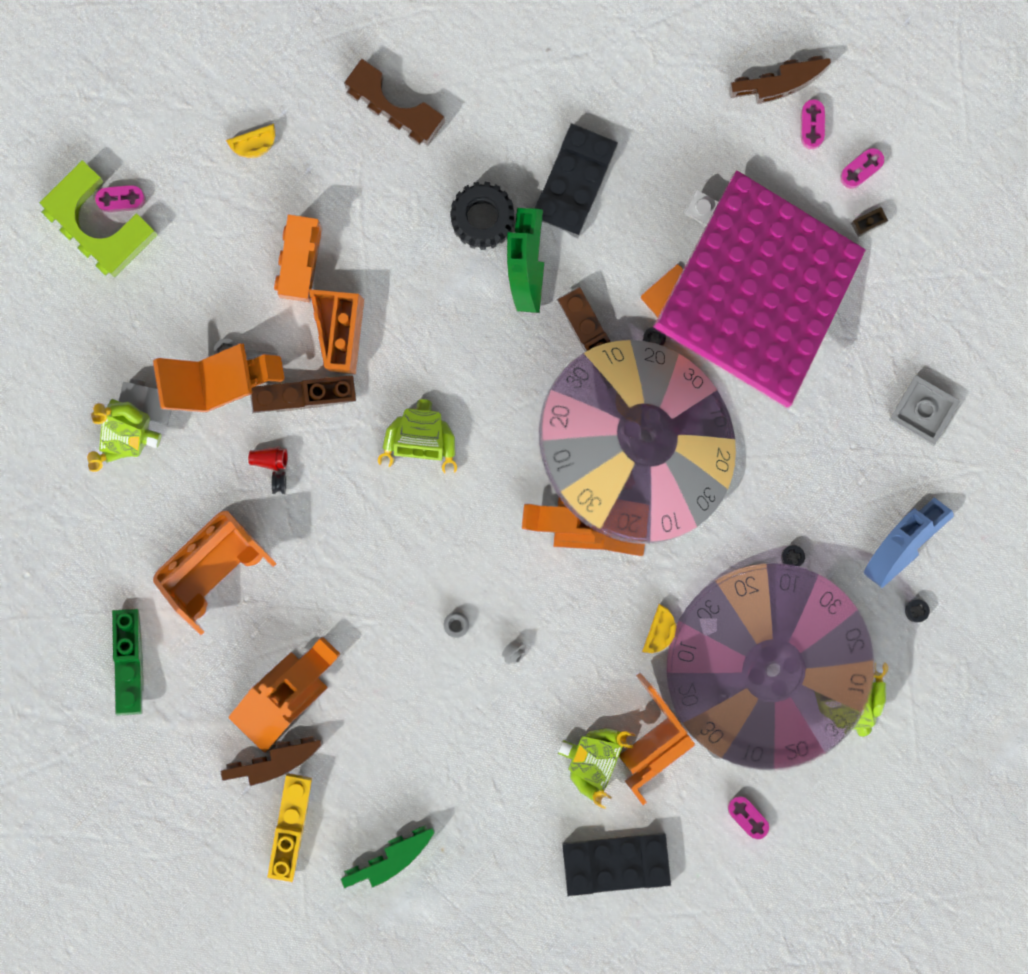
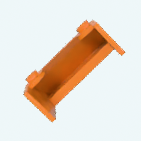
(204, 563)

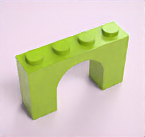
(64, 206)

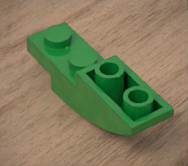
(523, 266)
(128, 662)
(400, 855)

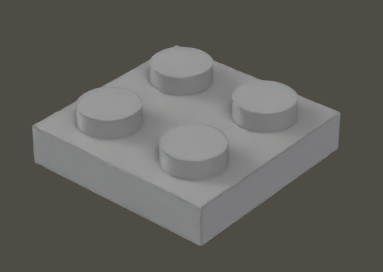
(924, 410)

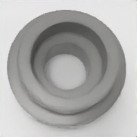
(464, 624)
(513, 652)

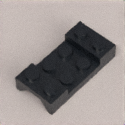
(575, 179)
(616, 864)

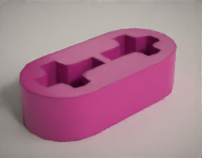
(806, 124)
(865, 173)
(119, 192)
(753, 813)

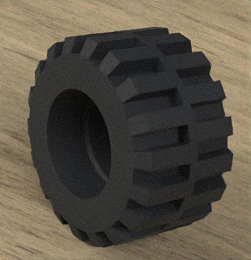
(482, 194)

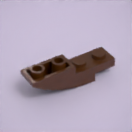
(790, 79)
(582, 319)
(303, 394)
(283, 760)

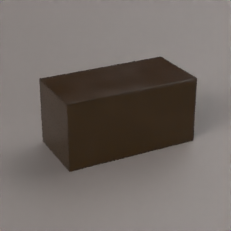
(869, 221)

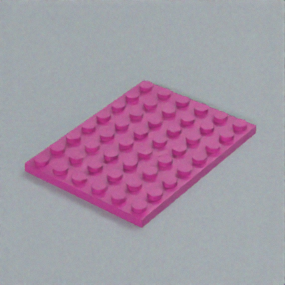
(760, 289)

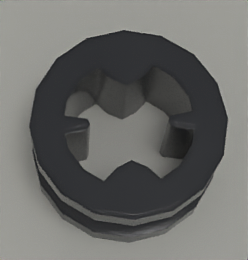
(662, 336)
(279, 482)
(797, 549)
(919, 618)

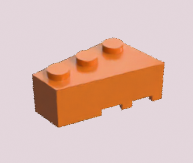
(298, 258)
(339, 328)

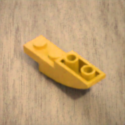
(290, 827)

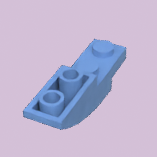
(903, 541)

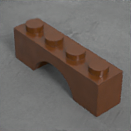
(419, 121)

